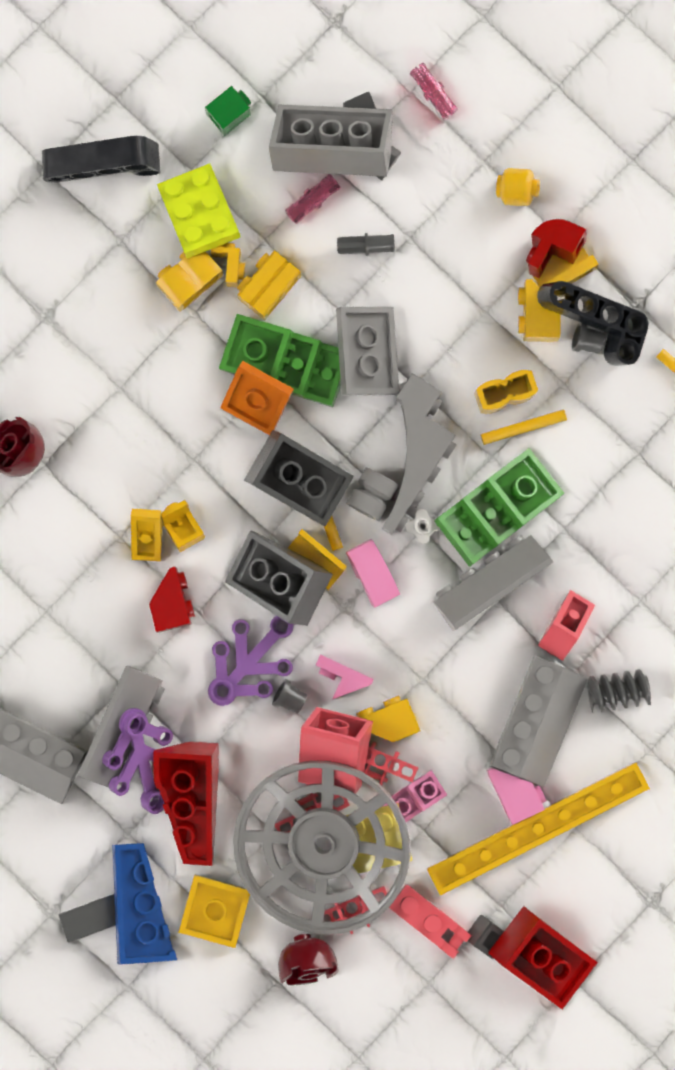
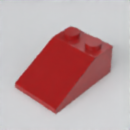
(542, 957)

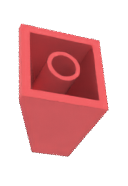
(336, 739)

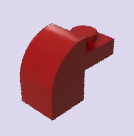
(554, 238)

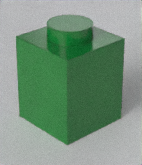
(228, 109)

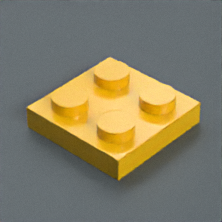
(214, 911)

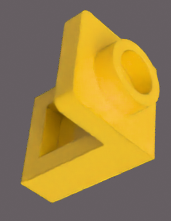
(235, 268)
(181, 525)

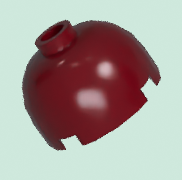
(20, 447)
(306, 960)

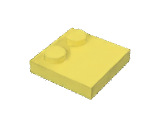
(366, 833)

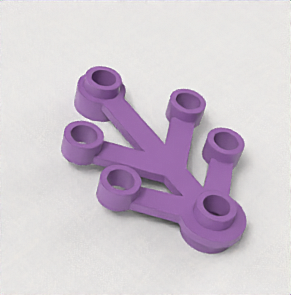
(246, 664)
(138, 757)

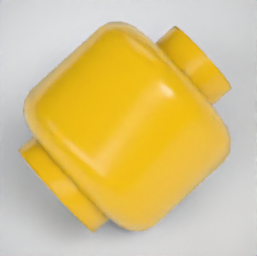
(517, 187)

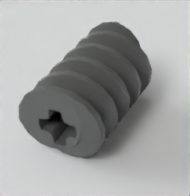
(619, 690)

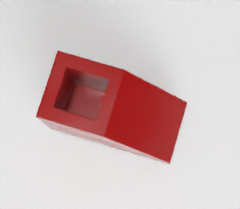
(169, 604)

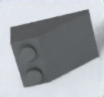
(298, 477)
(279, 579)

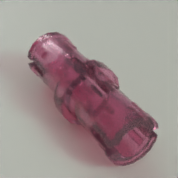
(433, 91)
(312, 199)

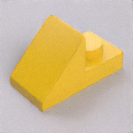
(146, 535)

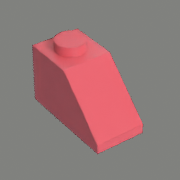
(566, 625)

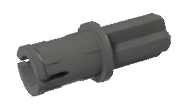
(365, 244)

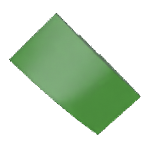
(289, 357)
(499, 507)

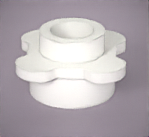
(414, 526)

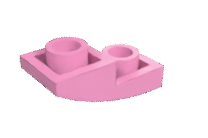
(373, 573)
(419, 795)

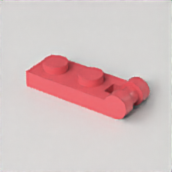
(429, 920)

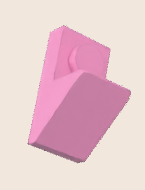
(350, 680)

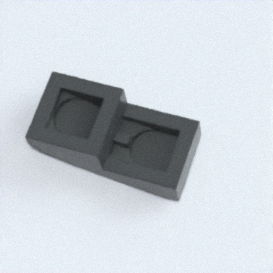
(88, 918)

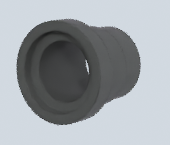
(587, 339)
(289, 697)

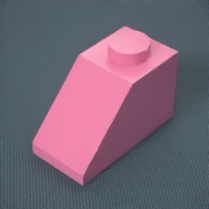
(516, 795)

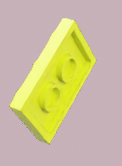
(198, 211)

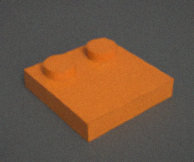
(256, 398)

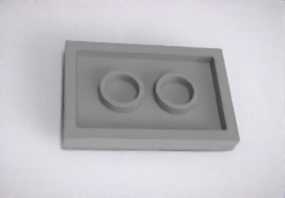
(367, 351)

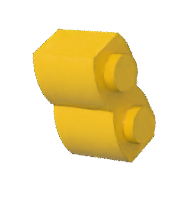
(188, 279)
(513, 390)

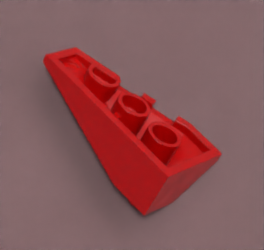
(189, 789)

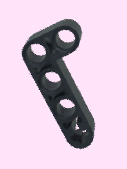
(101, 158)
(592, 315)

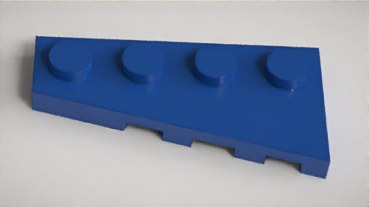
(139, 920)

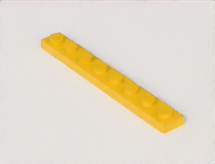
(538, 828)

